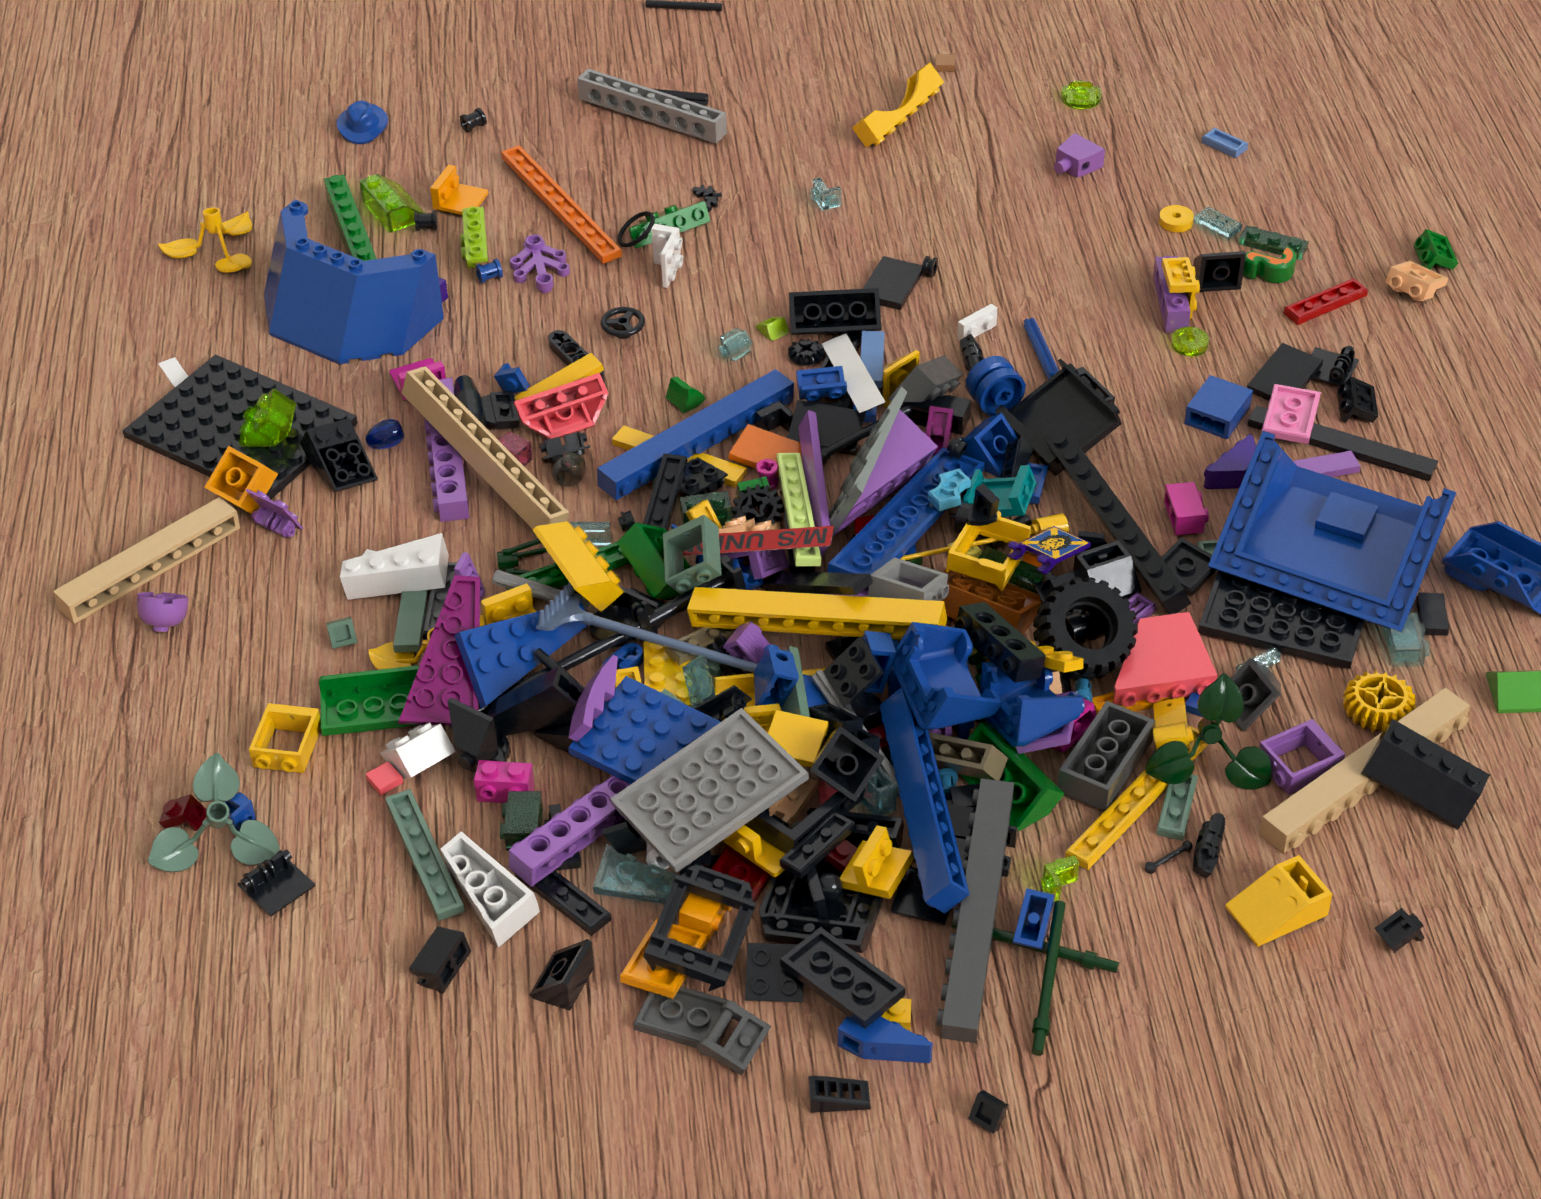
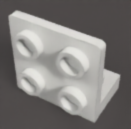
(666, 251)

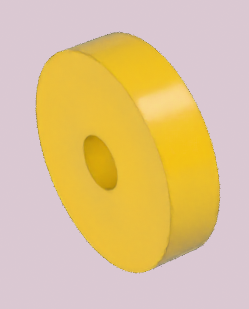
(1176, 218)

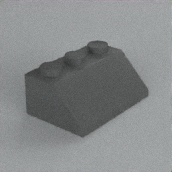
(930, 380)

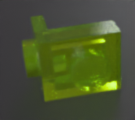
(1058, 874)

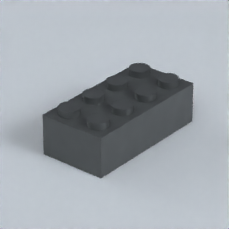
(1106, 755)

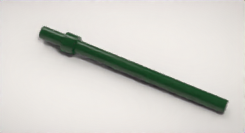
(1088, 959)
(1041, 1024)

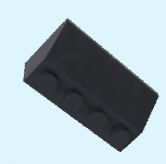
(834, 311)
(1425, 774)

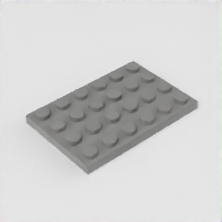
(709, 789)

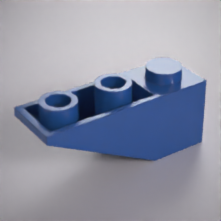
(884, 1041)

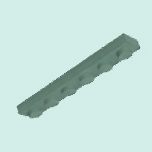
(424, 855)

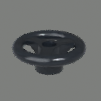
(622, 325)

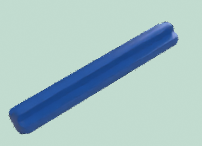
(1040, 347)

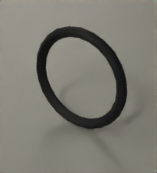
(643, 235)

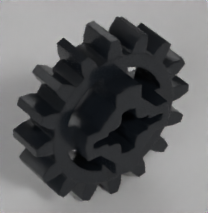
(766, 500)

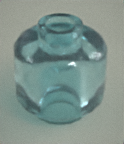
(735, 344)

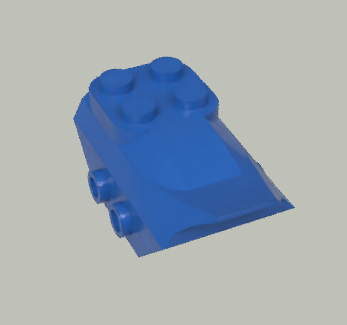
(1498, 560)

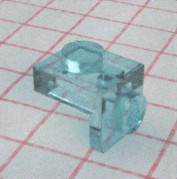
(825, 197)

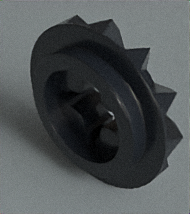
(807, 357)

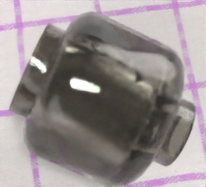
(569, 469)

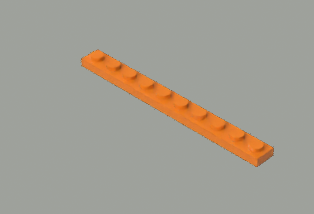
(561, 204)

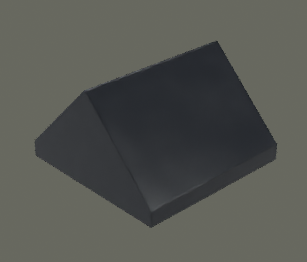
(565, 975)

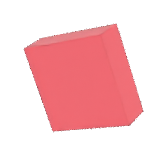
(384, 778)

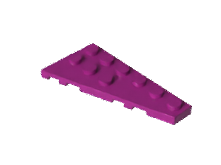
(442, 668)

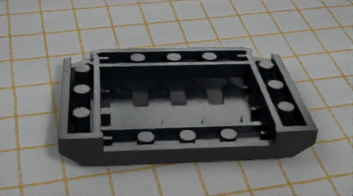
(788, 907)

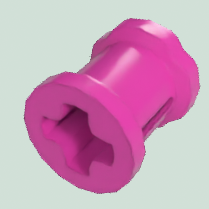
(768, 468)

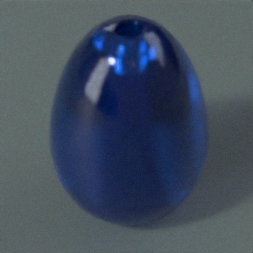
(385, 434)

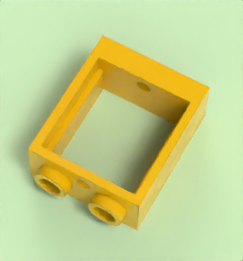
(279, 717)

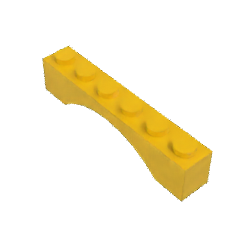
(880, 123)

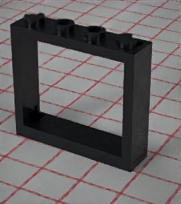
(785, 838)

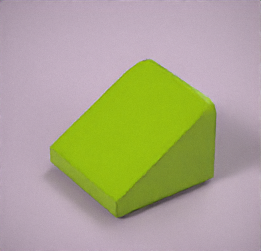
(773, 328)

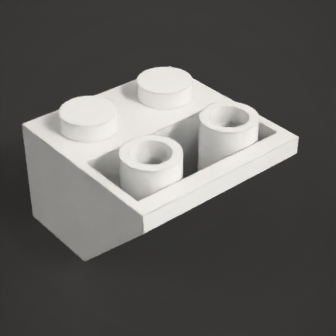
(419, 750)

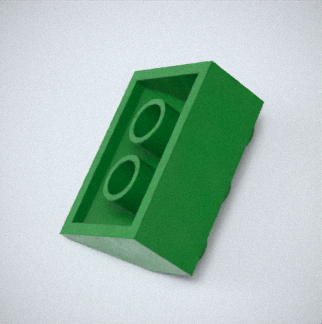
(645, 551)

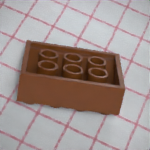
(1013, 603)

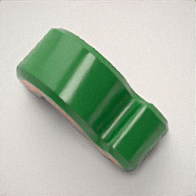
(1269, 267)

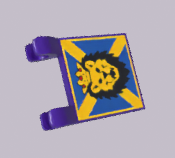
(1050, 547)

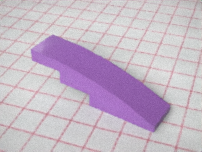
(591, 701)

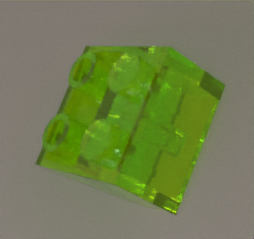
(267, 420)

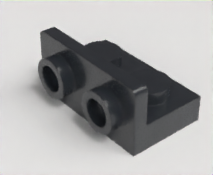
(1357, 399)

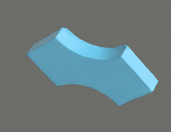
(948, 491)

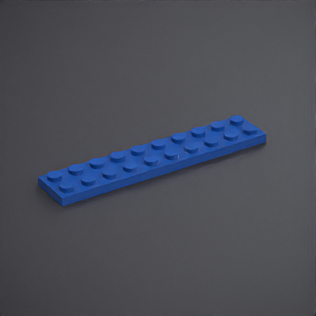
(901, 519)

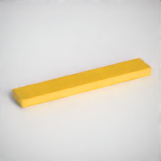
(629, 438)

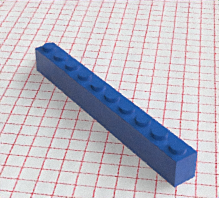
(693, 434)
(924, 805)

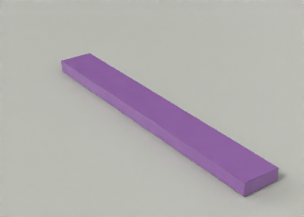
(814, 471)

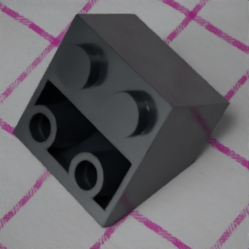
(1111, 564)

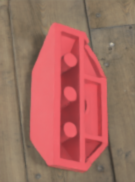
(564, 408)

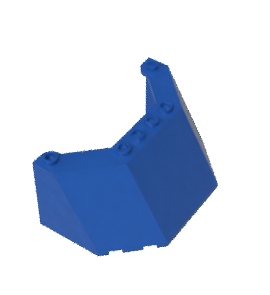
(343, 303)

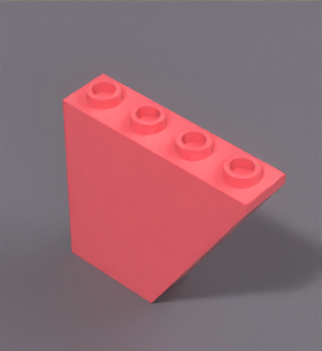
(1164, 662)

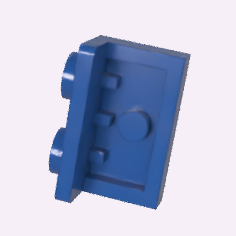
(821, 383)

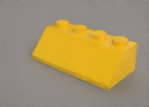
(580, 563)

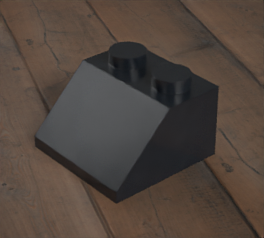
(1220, 271)

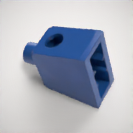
(774, 676)

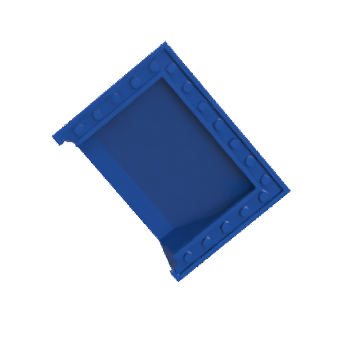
(1276, 544)

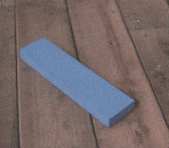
(872, 354)

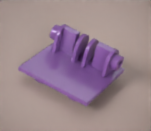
(274, 515)

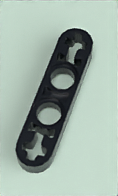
(569, 344)

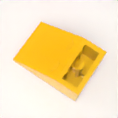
(1281, 901)

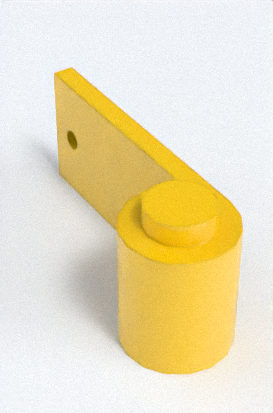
(1171, 722)

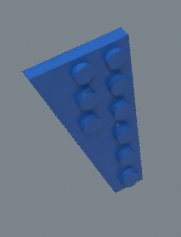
(504, 651)

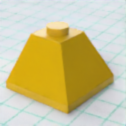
(896, 372)

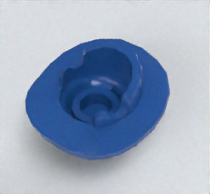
(362, 122)

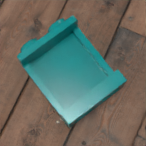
(1013, 492)

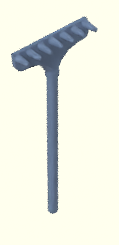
(566, 609)

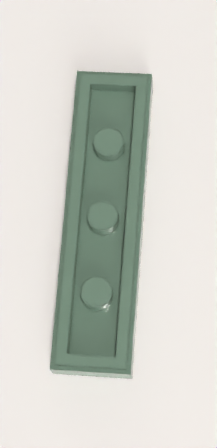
(410, 621)

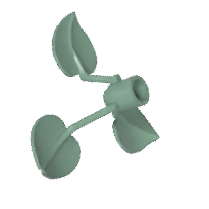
(217, 782)

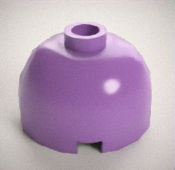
(162, 609)

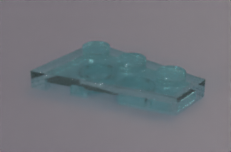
(630, 879)

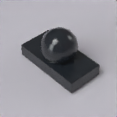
(822, 888)

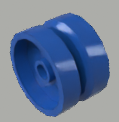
(995, 384)

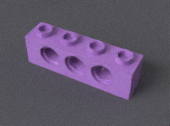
(1173, 306)

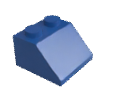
(989, 442)

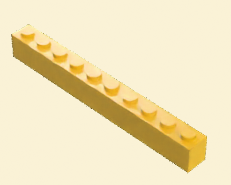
(810, 612)

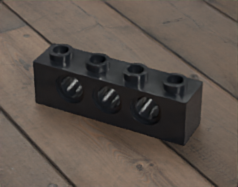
(1001, 642)

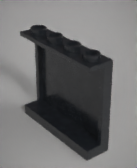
(1058, 403)

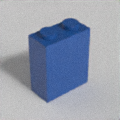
(1218, 407)

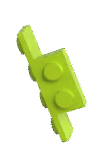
(474, 237)

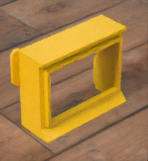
(985, 569)

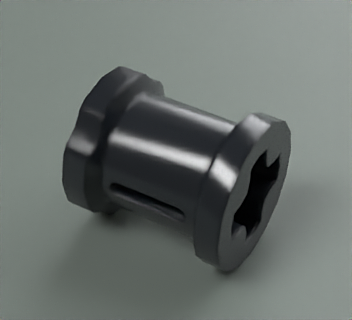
(472, 124)
(425, 220)

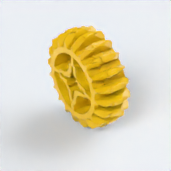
(1363, 696)

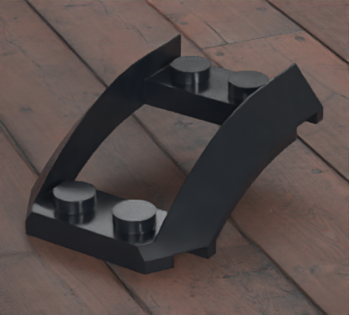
(689, 959)

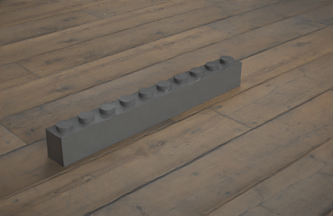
(977, 912)

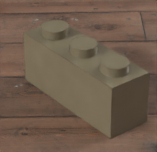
(968, 757)

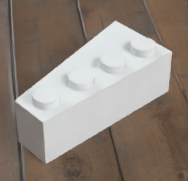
(401, 568)
(492, 891)

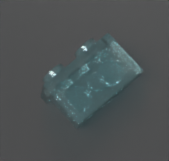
(698, 681)

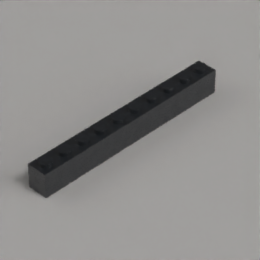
(1118, 521)

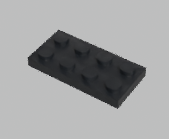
(842, 977)

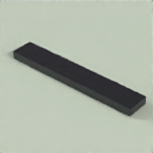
(818, 582)

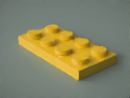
(664, 673)

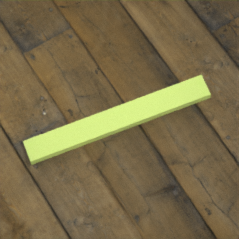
(797, 504)

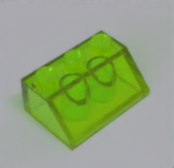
(389, 202)

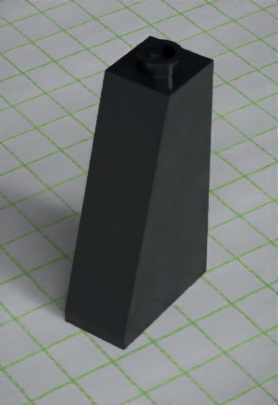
(537, 704)

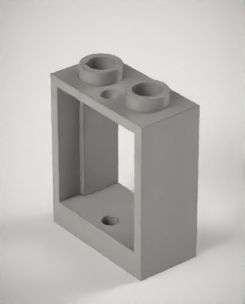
(908, 581)

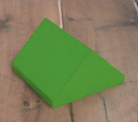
(1515, 690)

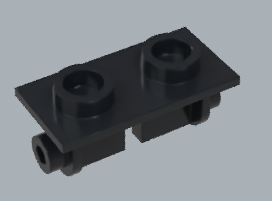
(573, 443)
(724, 703)

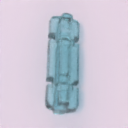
(1270, 658)

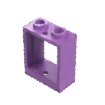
(1315, 740)

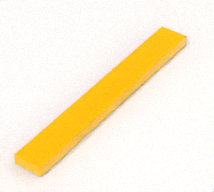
(1120, 816)

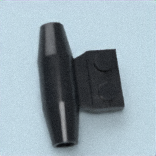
(493, 409)

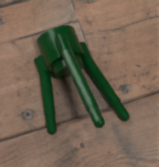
(509, 558)

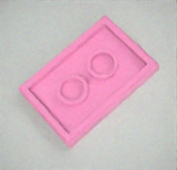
(1291, 413)

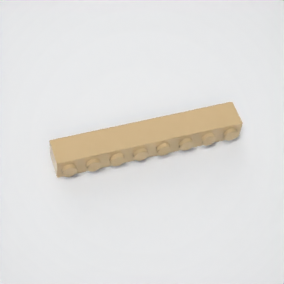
(146, 560)

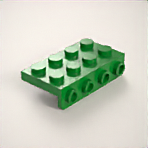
(364, 700)

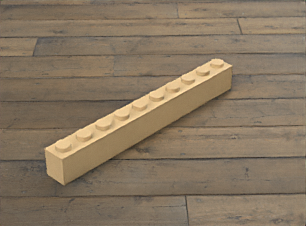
(482, 449)
(1345, 785)

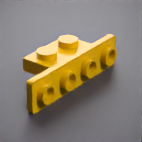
(756, 850)

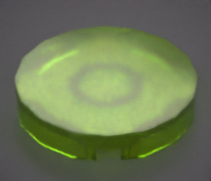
(1081, 95)

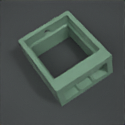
(677, 540)

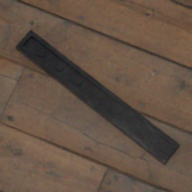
(1362, 448)

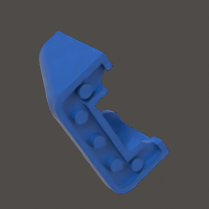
(936, 678)
(1028, 706)

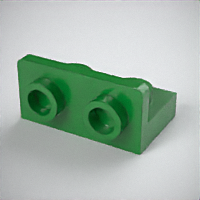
(1434, 249)

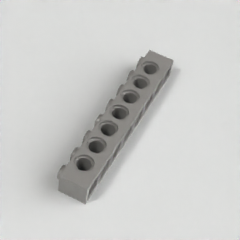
(652, 106)

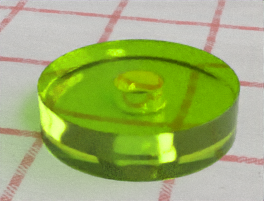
(1190, 341)

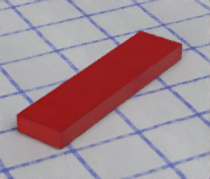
(1325, 301)

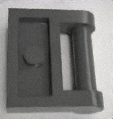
(743, 1041)

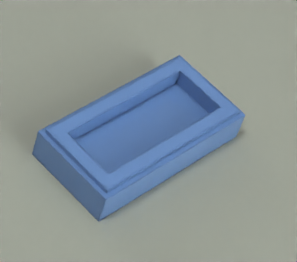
(1224, 142)

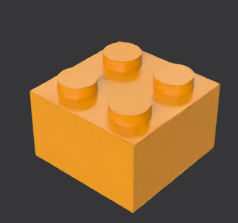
(235, 475)

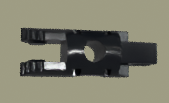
(970, 351)
(1209, 845)

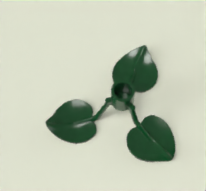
(1217, 702)

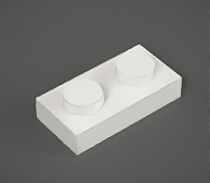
(978, 322)

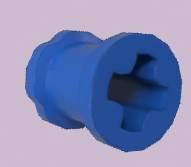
(489, 271)

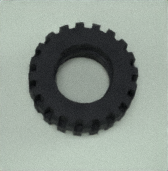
(1102, 603)

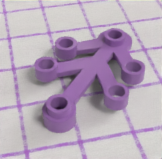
(535, 245)

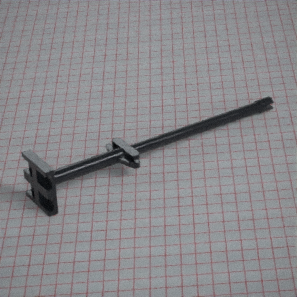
(645, 619)

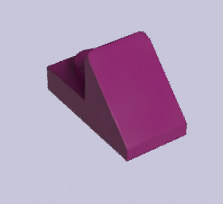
(939, 426)

